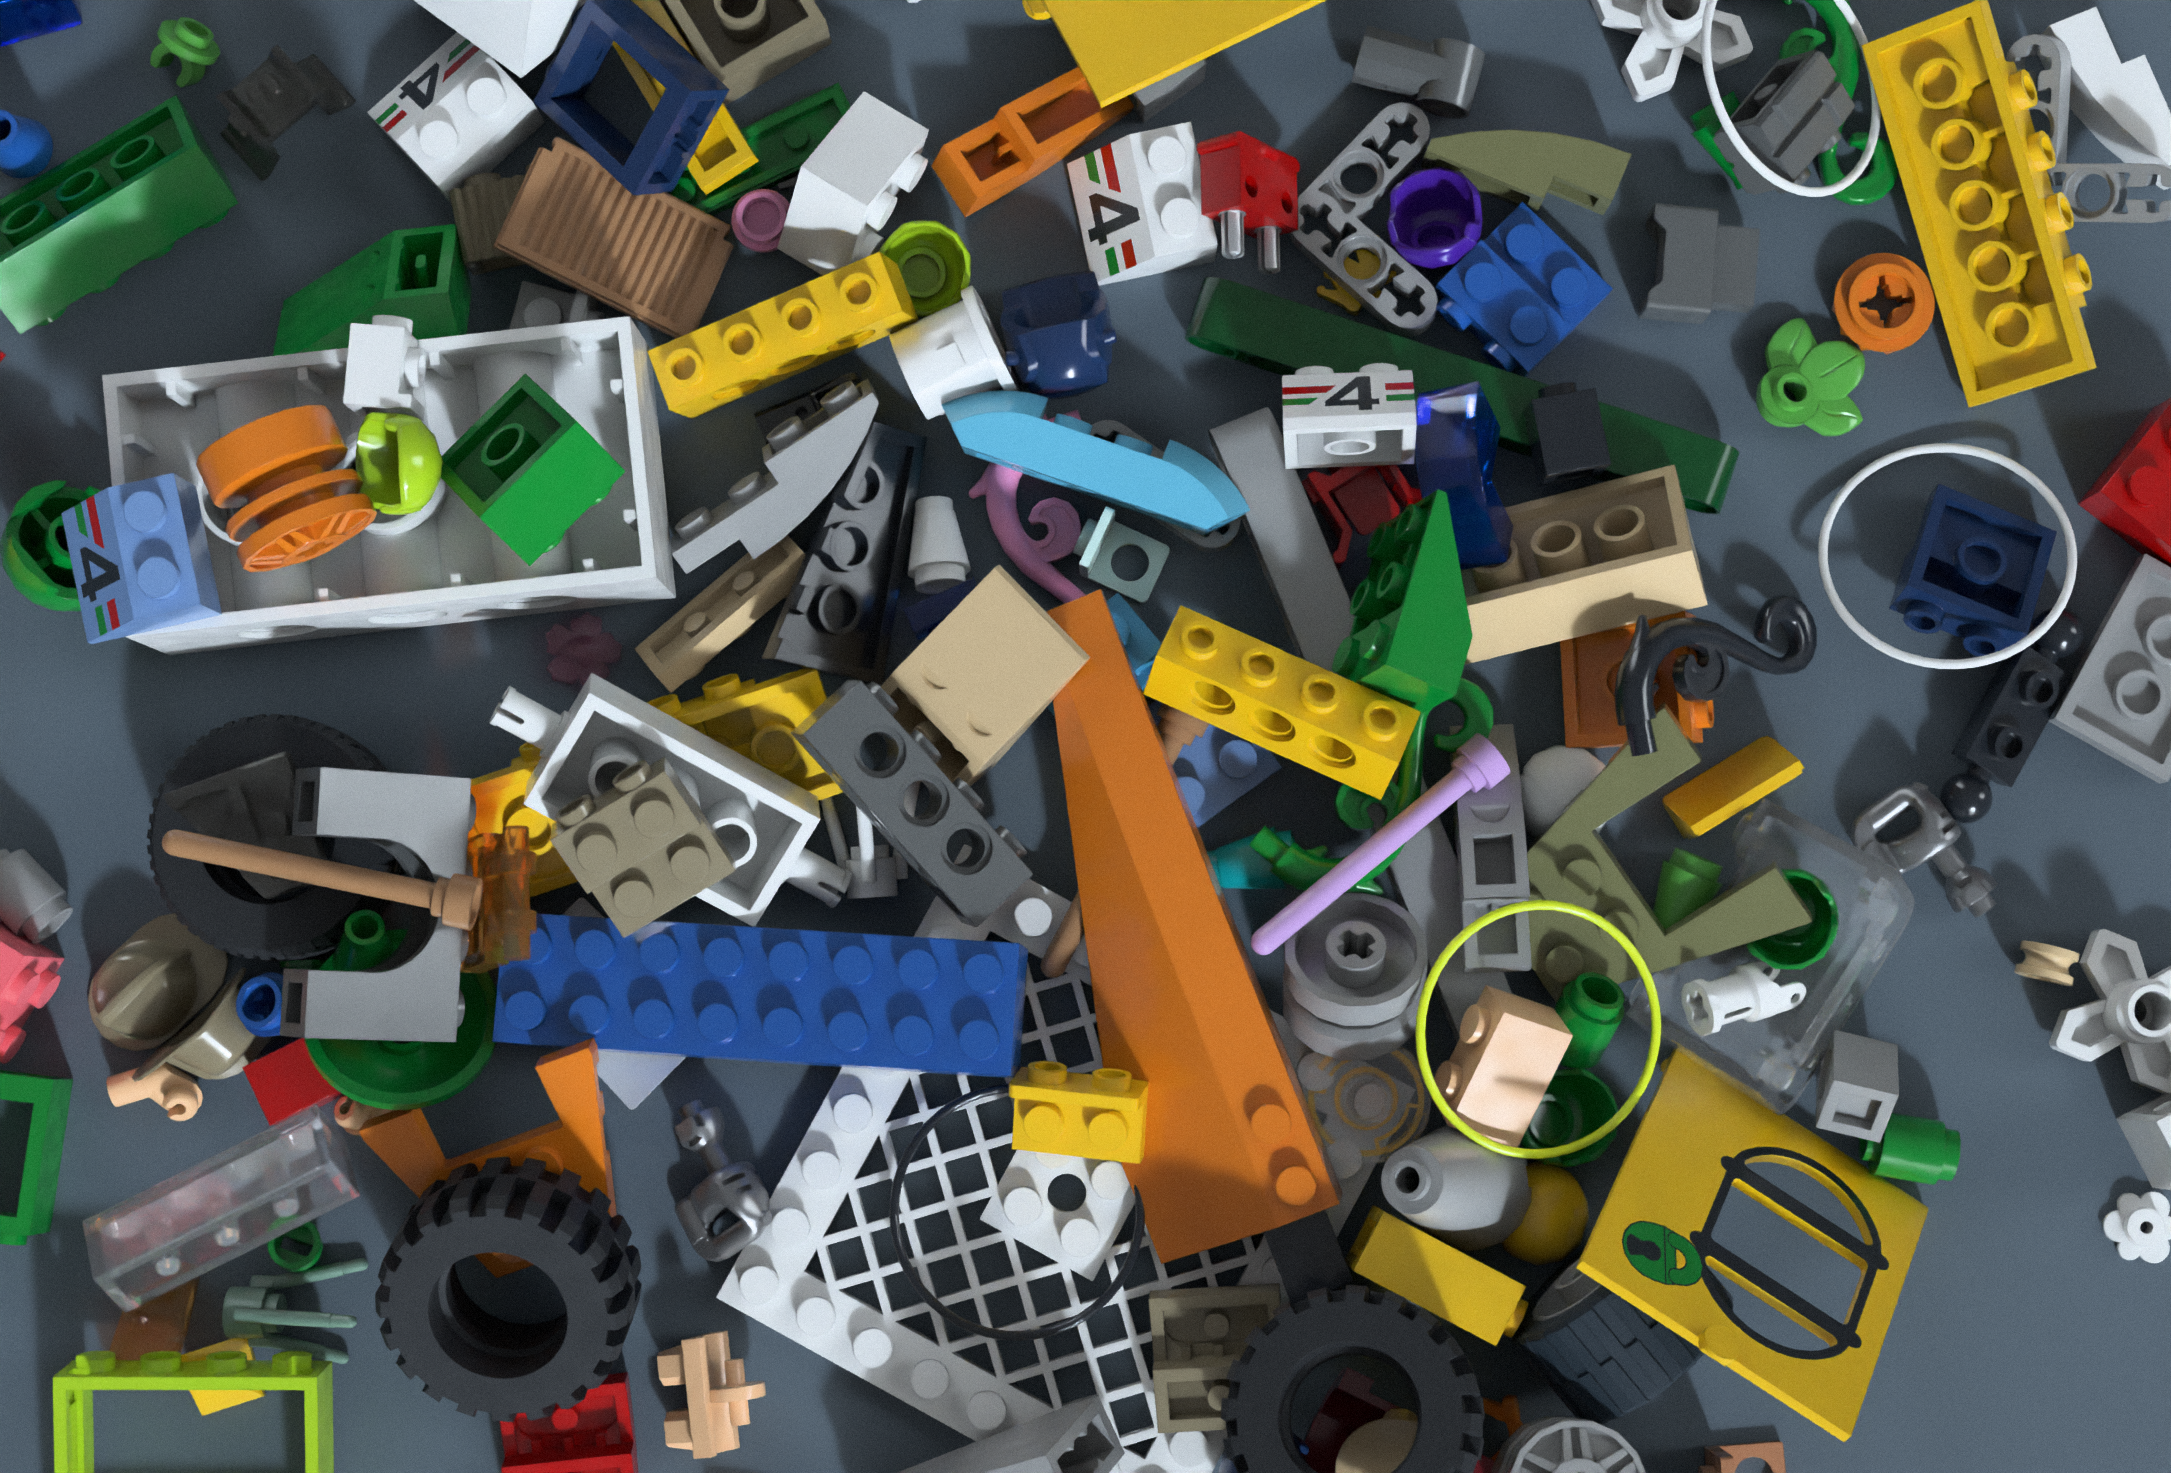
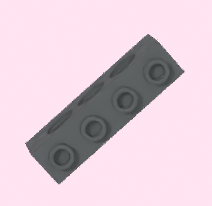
(834, 741)

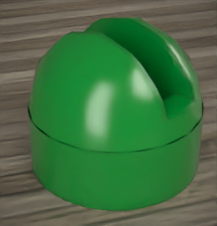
(304, 1235)

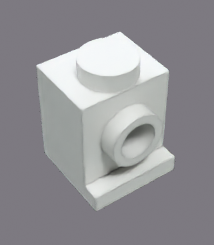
(384, 367)

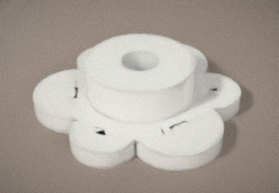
(2125, 1223)

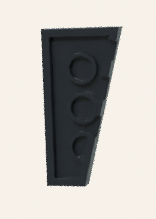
(853, 569)

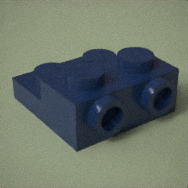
(1973, 572)

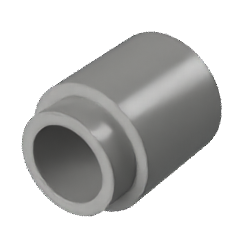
(30, 897)

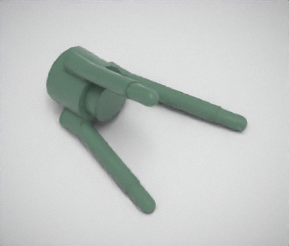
(259, 1313)

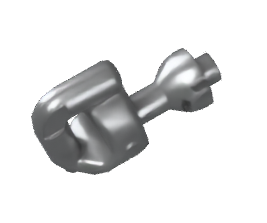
(1927, 840)
(726, 1189)

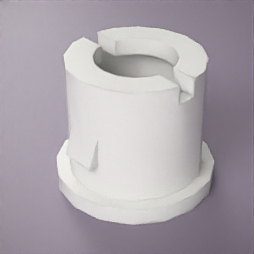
(952, 355)

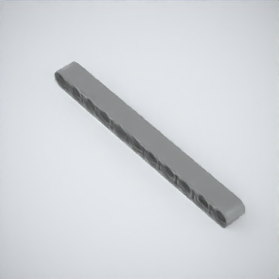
(1317, 621)

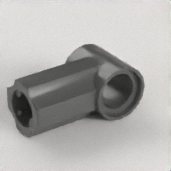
(1435, 74)

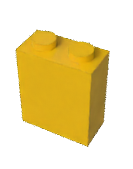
(1437, 1277)

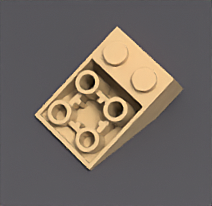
(983, 676)

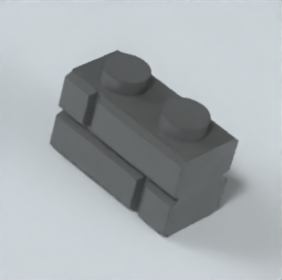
(1787, 121)

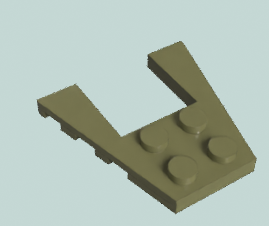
(1578, 868)

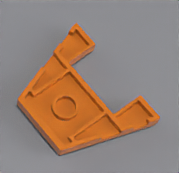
(572, 1143)

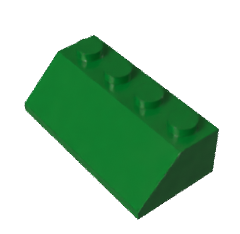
(107, 213)

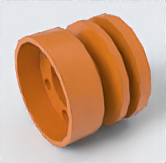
(286, 488)

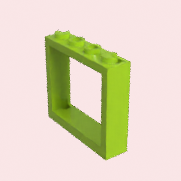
(165, 1371)

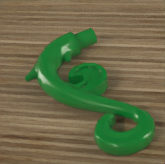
(1846, 63)
(1305, 867)

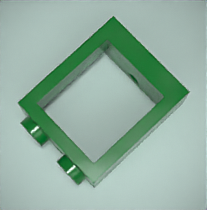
(43, 1153)

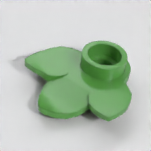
(1816, 376)

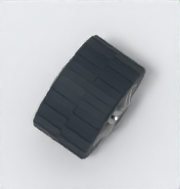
(1600, 1348)

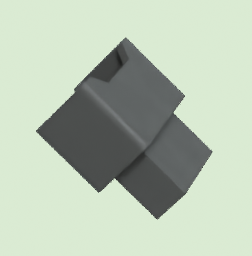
(1699, 265)

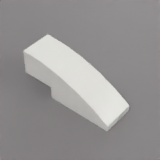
(2113, 98)

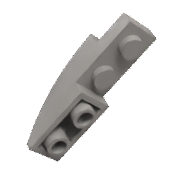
(803, 467)
(1493, 865)

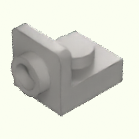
(549, 306)

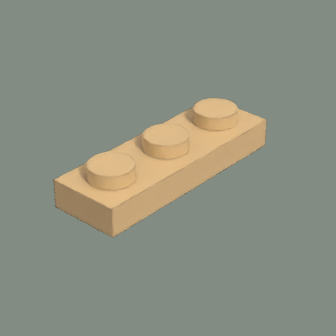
(720, 614)

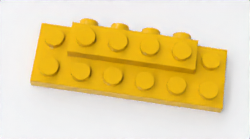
(1983, 203)
(738, 714)

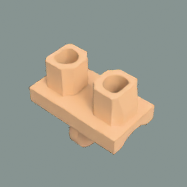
(714, 1394)

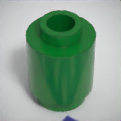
(1592, 1013)
(1913, 1150)

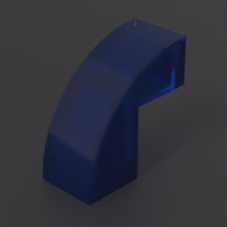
(1457, 455)

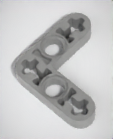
(2057, 110)
(1348, 209)

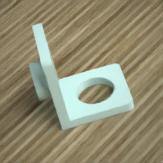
(1100, 542)

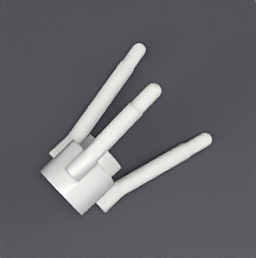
(871, 867)

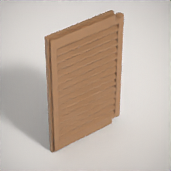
(626, 250)

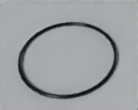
(938, 1306)

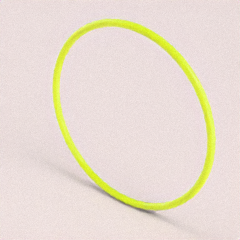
(1423, 1008)

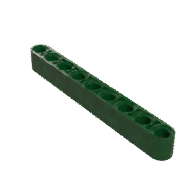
(1290, 336)

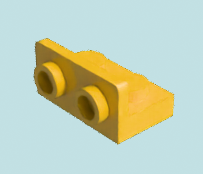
(1079, 1112)

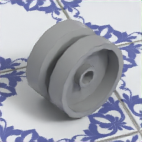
(1355, 978)

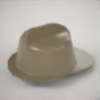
(154, 984)
(211, 1043)

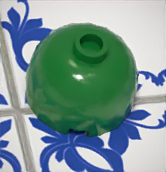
(37, 548)

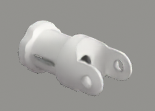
(1740, 995)

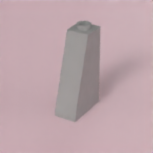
(1062, 1441)

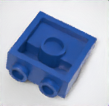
(1520, 292)

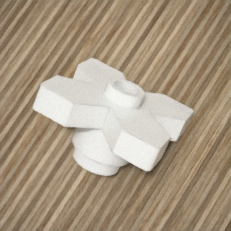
(1667, 32)
(2121, 981)

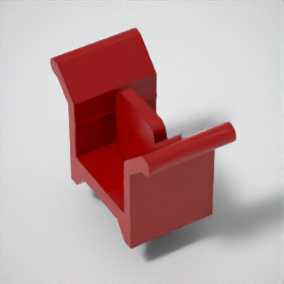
(1361, 498)

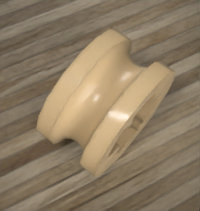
(2047, 963)

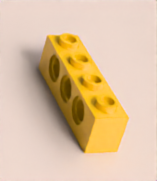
(783, 336)
(1281, 702)

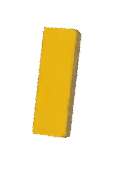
(1731, 786)

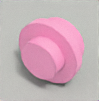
(760, 219)

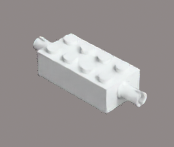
(748, 806)

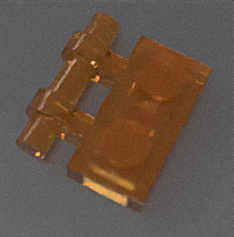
(504, 915)

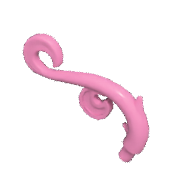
(1028, 555)

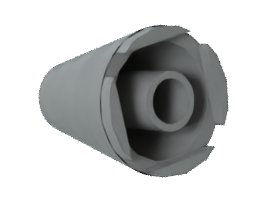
(1457, 1189)

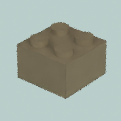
(749, 39)

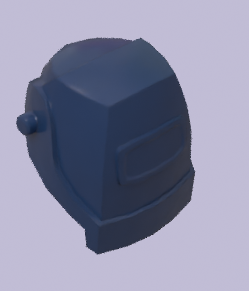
(1058, 334)

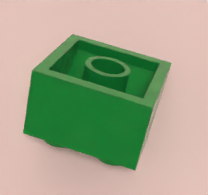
(529, 470)

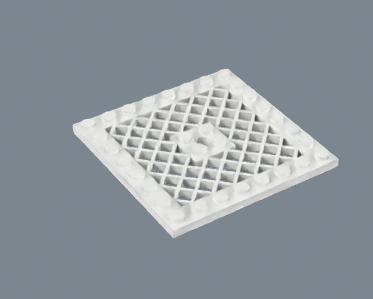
(779, 1292)

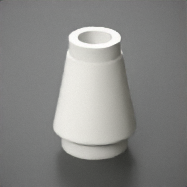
(937, 547)

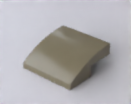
(1195, 1344)

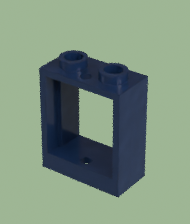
(678, 120)

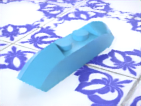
(1175, 489)

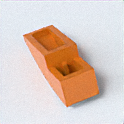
(1024, 140)

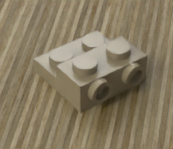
(640, 845)

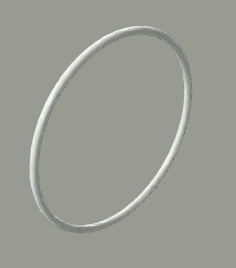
(1742, 147)
(1948, 663)

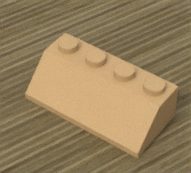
(1586, 565)

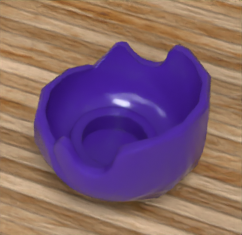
(1434, 217)

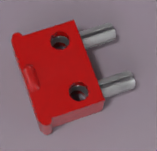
(1250, 193)

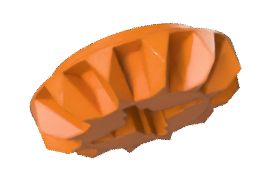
(1900, 281)

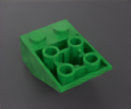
(401, 275)
(1410, 610)

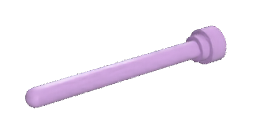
(1475, 767)

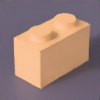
(1502, 1064)

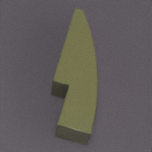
(1529, 164)

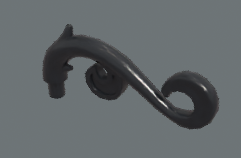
(1710, 674)

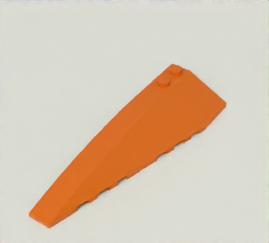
(1171, 977)

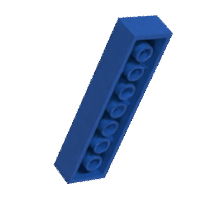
(768, 996)

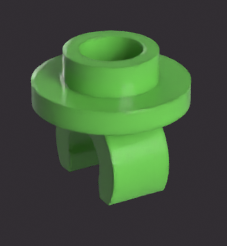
(190, 43)

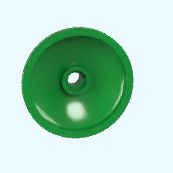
(414, 1072)

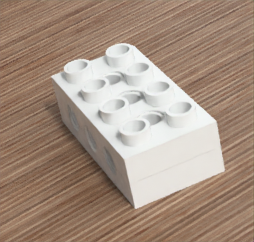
(434, 561)

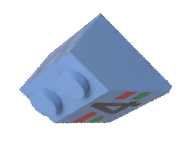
(141, 558)

